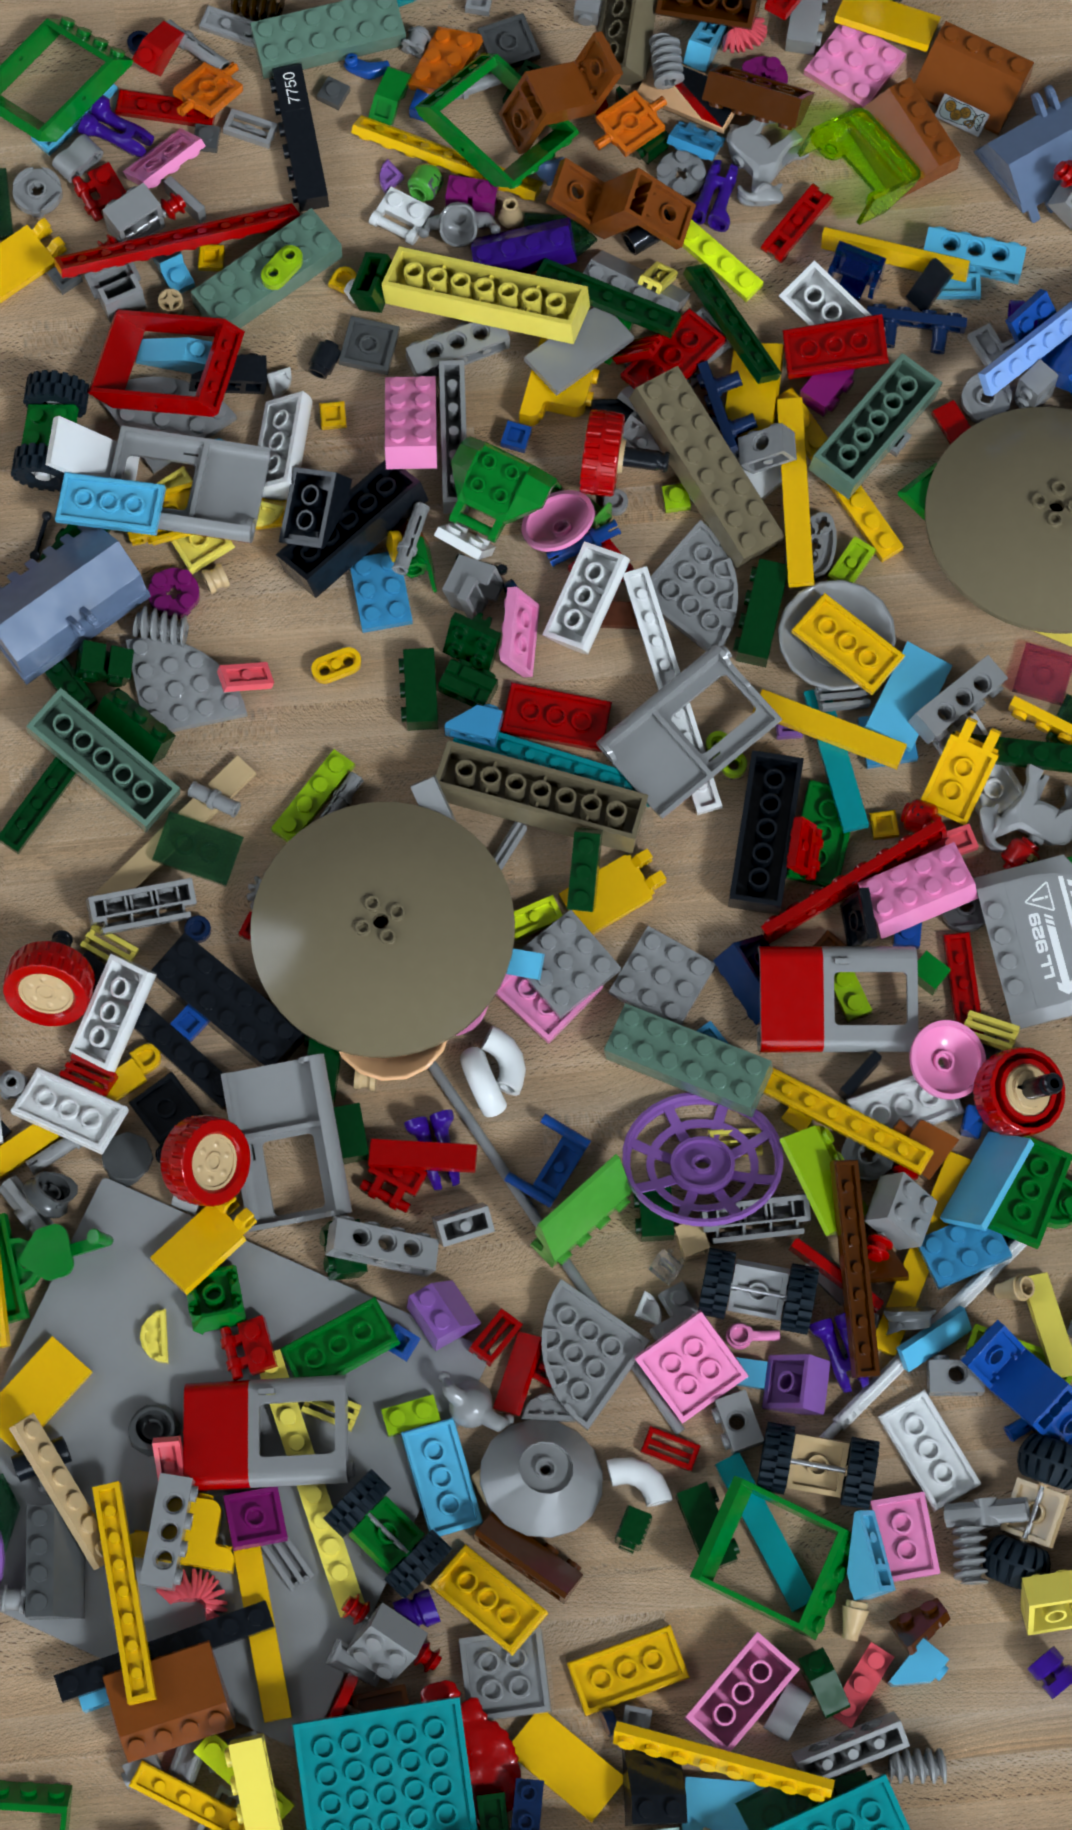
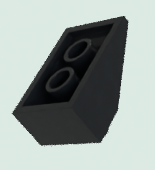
(313, 507)
(653, 1790)

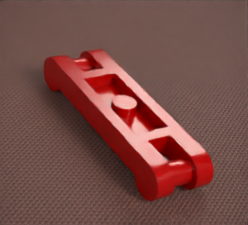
(796, 222)

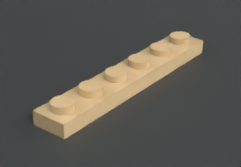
(60, 1487)

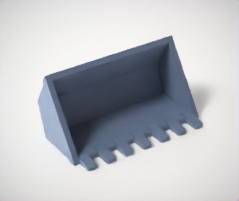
(1028, 154)
(66, 600)

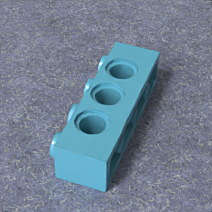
(1007, 270)

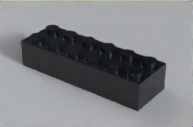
(372, 510)
(765, 832)
(227, 1003)

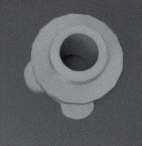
(416, 41)
(15, 1091)
(13, 1599)

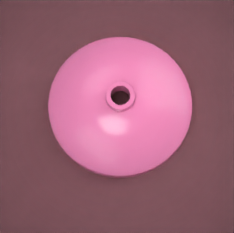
(560, 522)
(961, 1056)

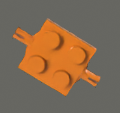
(208, 89)
(630, 123)

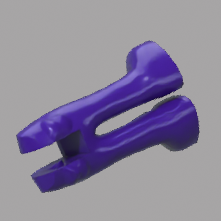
(102, 112)
(718, 217)
(420, 1129)
(825, 1331)

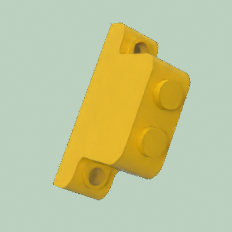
(570, 402)
(202, 1538)

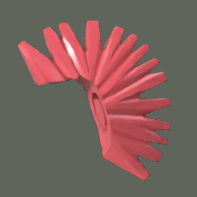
(740, 38)
(197, 1591)

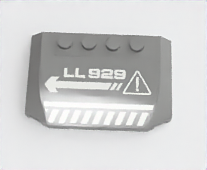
(1031, 937)

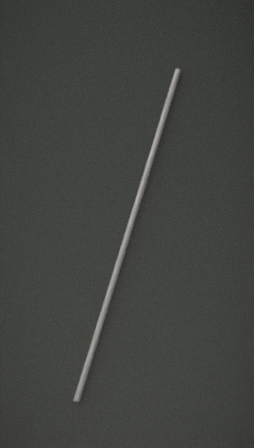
(535, 1218)

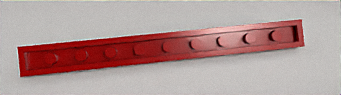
(175, 240)

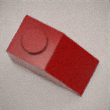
(158, 48)

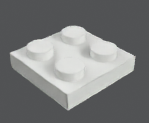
(459, 537)

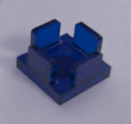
(858, 269)

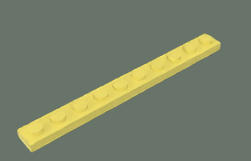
(314, 1497)

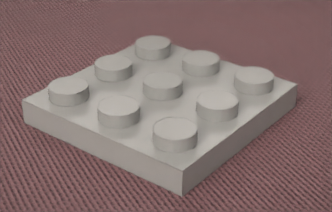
(572, 964)
(662, 977)
(503, 1682)

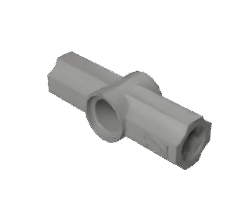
(27, 1215)
(986, 1512)

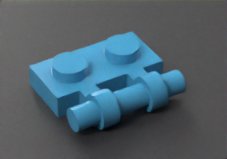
(695, 140)

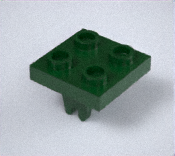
(472, 640)

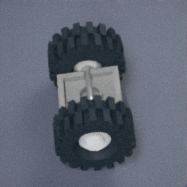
(759, 1290)

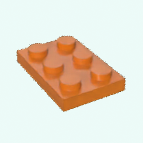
(444, 57)

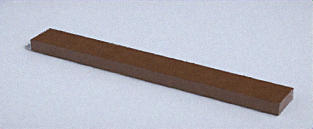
(855, 1269)

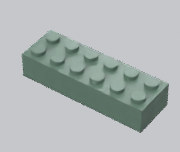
(327, 34)
(238, 289)
(875, 426)
(103, 759)
(688, 1060)

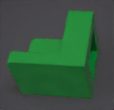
(931, 972)

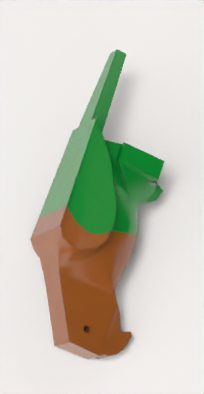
(423, 559)

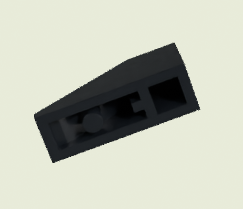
(247, 376)

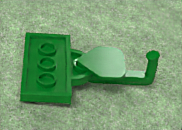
(1037, 1197)
(44, 1255)

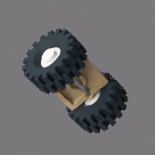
(818, 1465)

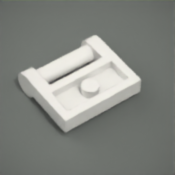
(403, 209)

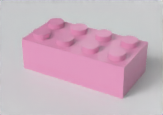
(410, 422)
(920, 890)
(741, 1693)

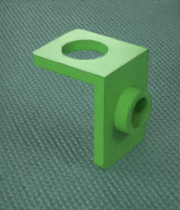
(604, 514)

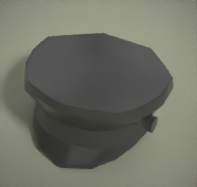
(127, 1158)
(50, 1193)
(908, 1318)
(150, 1423)

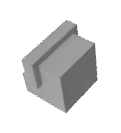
(117, 289)
(472, 585)

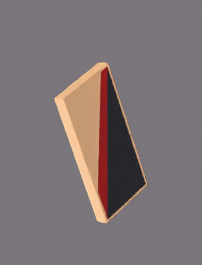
(687, 101)

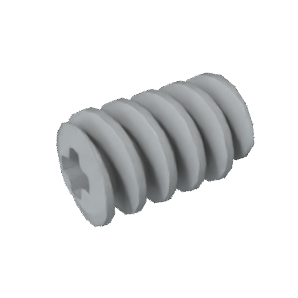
(666, 61)
(161, 627)
(969, 1555)
(917, 1765)

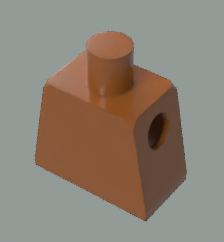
(931, 1137)

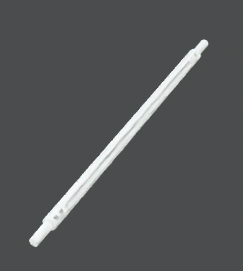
(894, 1367)

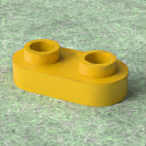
(335, 664)

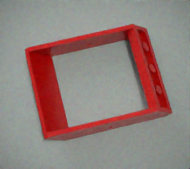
(122, 348)

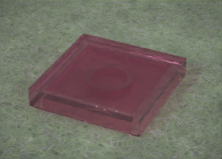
(1043, 674)

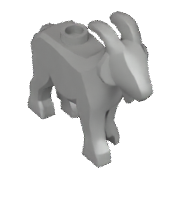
(761, 160)
(1029, 815)

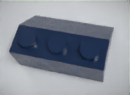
(741, 970)

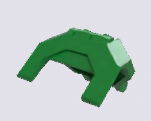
(496, 486)

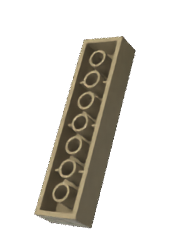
(706, 467)
(540, 795)

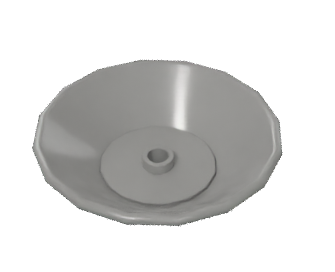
(805, 660)
(535, 1501)

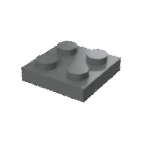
(510, 40)
(369, 345)

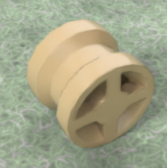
(169, 298)
(215, 578)
(364, 1081)

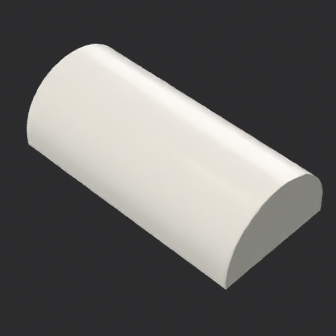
(820, 298)
(285, 433)
(586, 597)
(112, 1012)

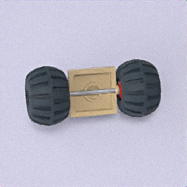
(1051, 1464)

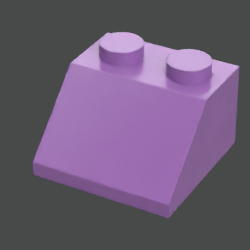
(442, 1313)
(796, 1384)

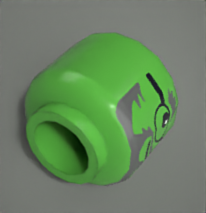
(425, 182)

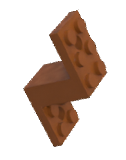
(560, 92)
(621, 203)

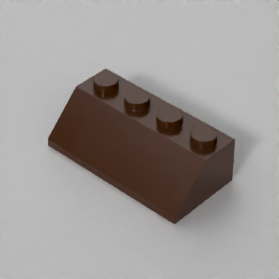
(720, 12)
(757, 96)
(530, 1558)

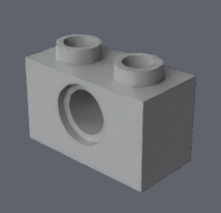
(1035, 386)
(767, 448)
(463, 1224)
(940, 1383)
(737, 1406)

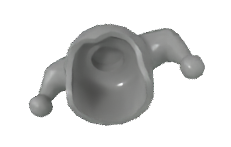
(459, 224)
(472, 1404)

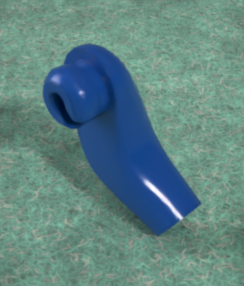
(365, 69)

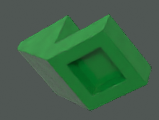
(388, 95)

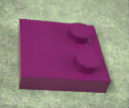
(255, 1518)

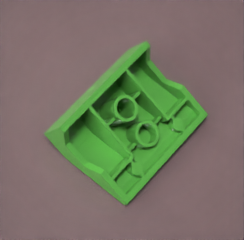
(582, 1213)

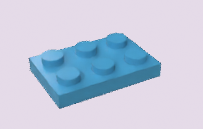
(380, 593)
(961, 1252)

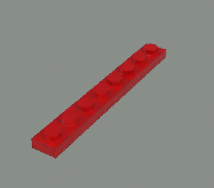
(846, 885)

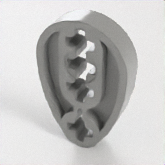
(826, 545)

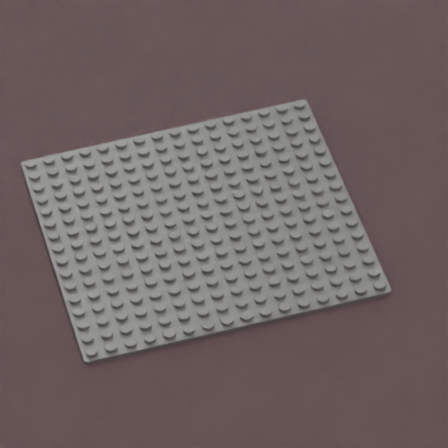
(99, 1320)

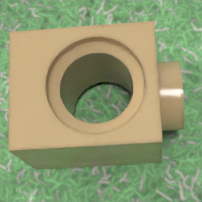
(691, 1241)

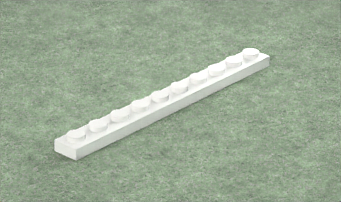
(665, 668)

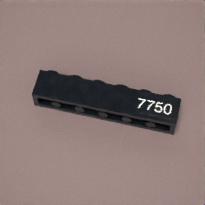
(300, 137)

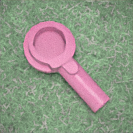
(740, 1335)

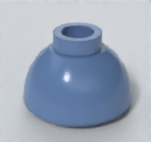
(548, 170)

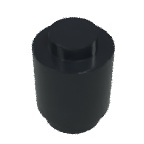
(324, 359)

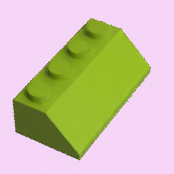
(810, 1157)

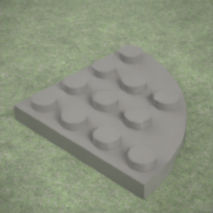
(168, 422)
(698, 588)
(181, 685)
(585, 1352)

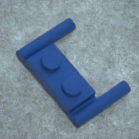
(557, 1168)

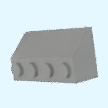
(626, 276)

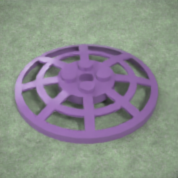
(696, 1150)

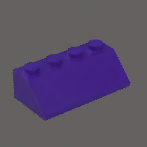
(527, 246)

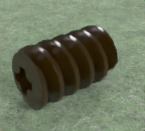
(258, 8)

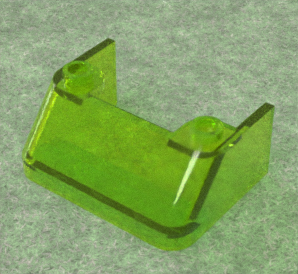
(870, 153)

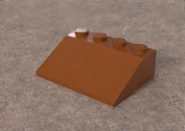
(974, 74)
(916, 130)
(187, 1708)

